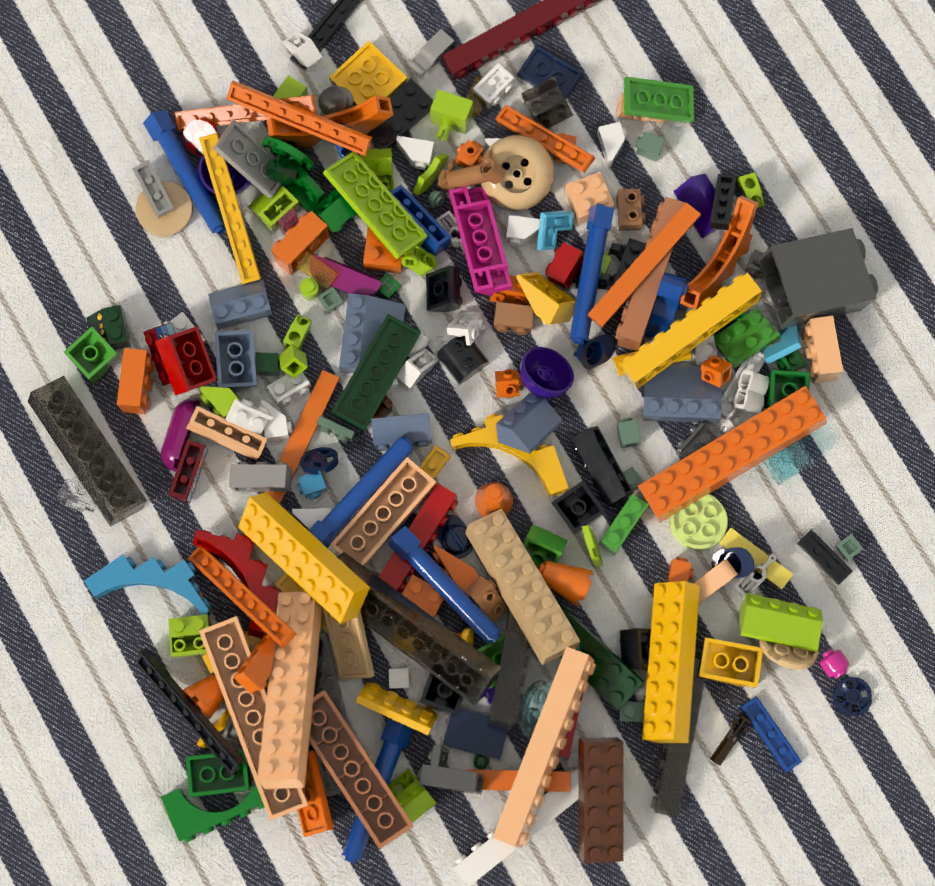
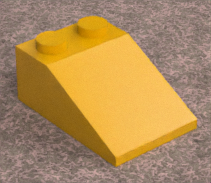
(546, 298)
(731, 663)

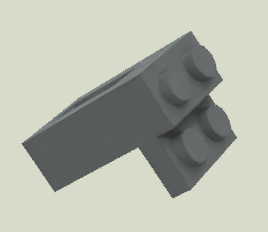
(440, 777)

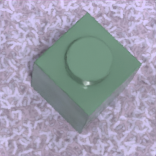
(649, 146)
(628, 433)

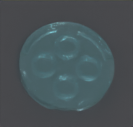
(532, 705)

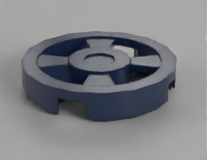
(313, 462)
(852, 696)

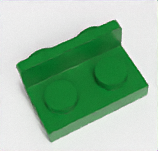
(305, 190)

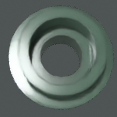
(436, 199)

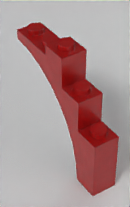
(250, 572)

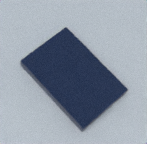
(544, 65)
(471, 733)

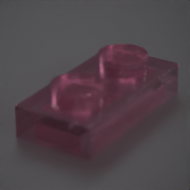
(289, 220)

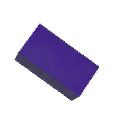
(700, 195)

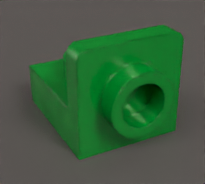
(791, 361)

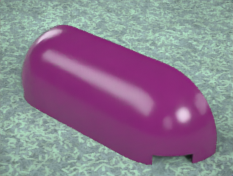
(351, 279)
(177, 433)

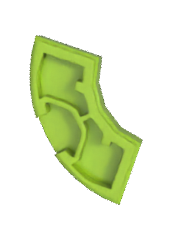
(431, 174)
(592, 546)

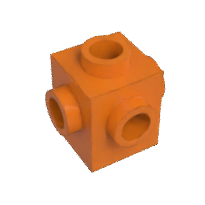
(469, 154)
(716, 371)
(508, 383)

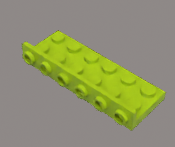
(375, 204)

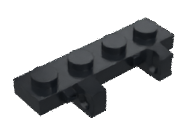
(627, 255)

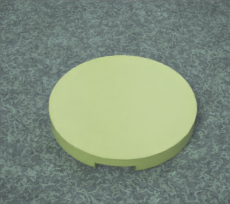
(700, 524)

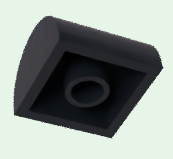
(444, 290)
(461, 359)
(578, 507)
(440, 696)

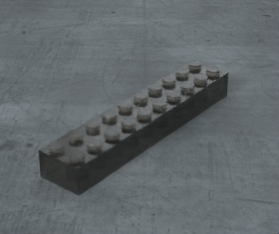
(423, 637)

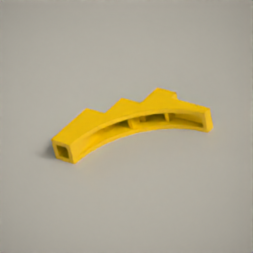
(542, 462)

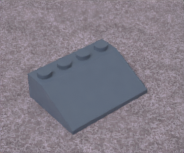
(362, 323)
(681, 396)

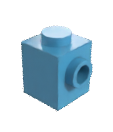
(311, 485)

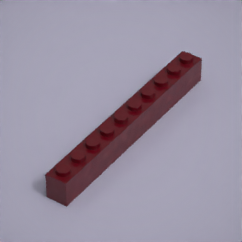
(510, 34)

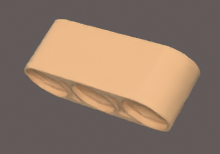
(715, 579)

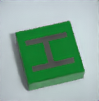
(389, 286)

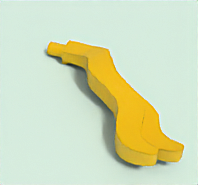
(219, 725)

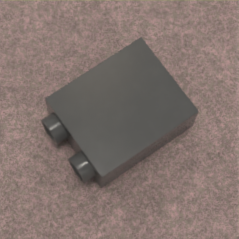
(817, 277)

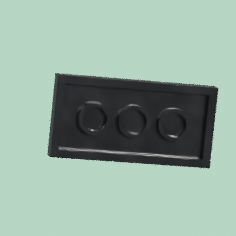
(409, 106)

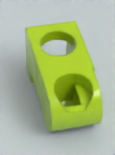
(750, 188)
(297, 332)

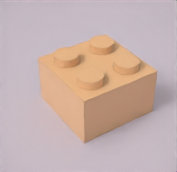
(586, 193)

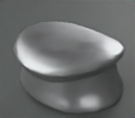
(335, 100)

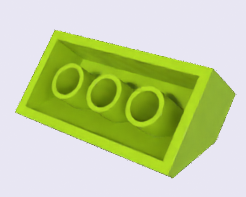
(780, 622)

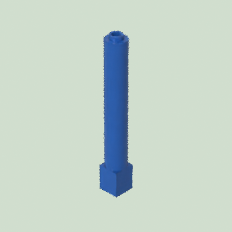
(162, 130)
(598, 224)
(361, 492)
(408, 548)
(395, 738)

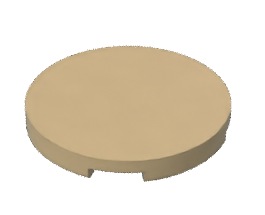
(171, 222)
(788, 656)

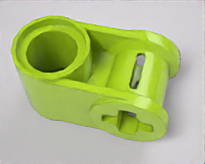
(419, 261)

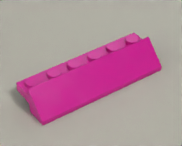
(480, 240)

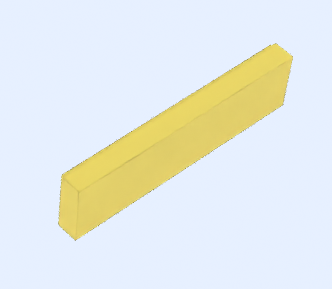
(776, 574)

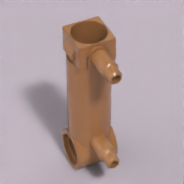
(472, 175)

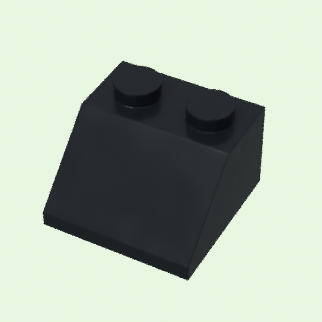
(635, 647)

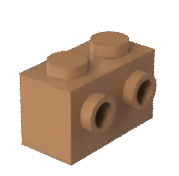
(629, 209)
(513, 318)
(486, 597)

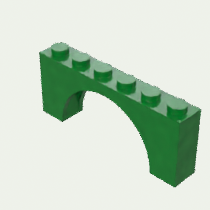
(191, 820)

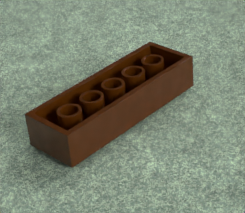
(600, 799)

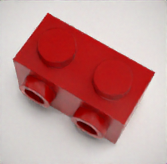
(564, 265)

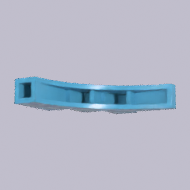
(122, 574)

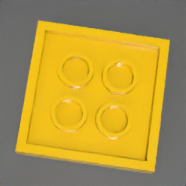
(368, 74)

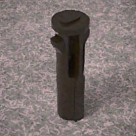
(727, 743)

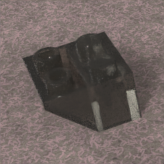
(547, 103)

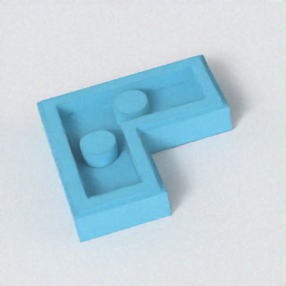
(549, 225)
(789, 343)

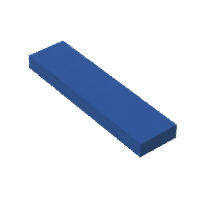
(771, 734)

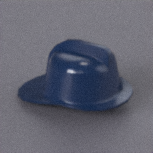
(595, 351)
(453, 537)
(739, 559)

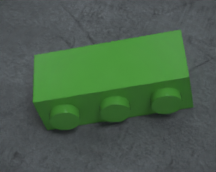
(623, 524)

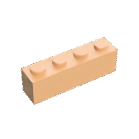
(226, 433)

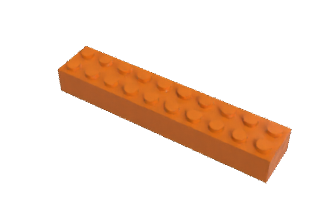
(733, 454)

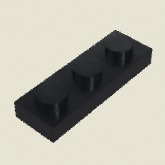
(825, 557)

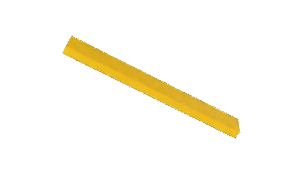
(230, 210)

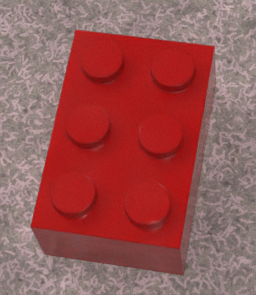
(186, 360)

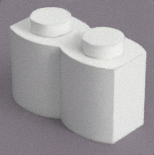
(751, 391)

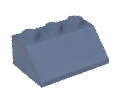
(240, 304)
(235, 360)
(528, 424)
(389, 429)

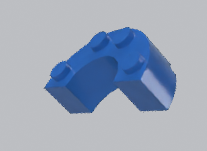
(666, 304)

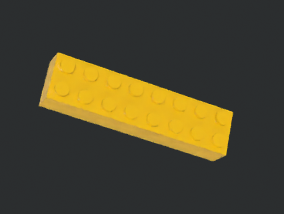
(692, 330)
(303, 557)
(671, 662)

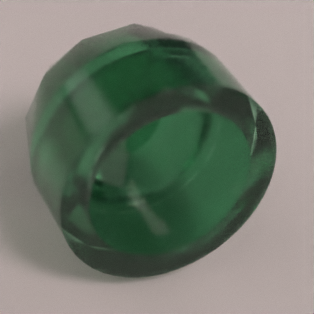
(480, 762)

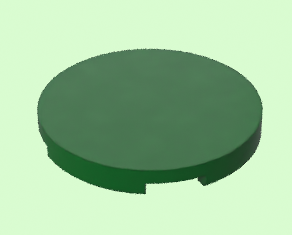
(281, 148)

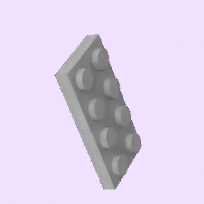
(247, 157)

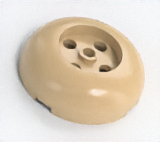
(540, 170)

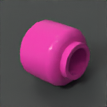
(834, 663)

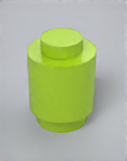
(309, 289)

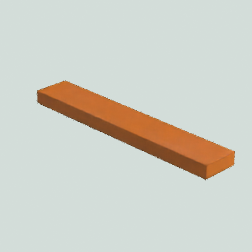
(551, 141)
(504, 779)

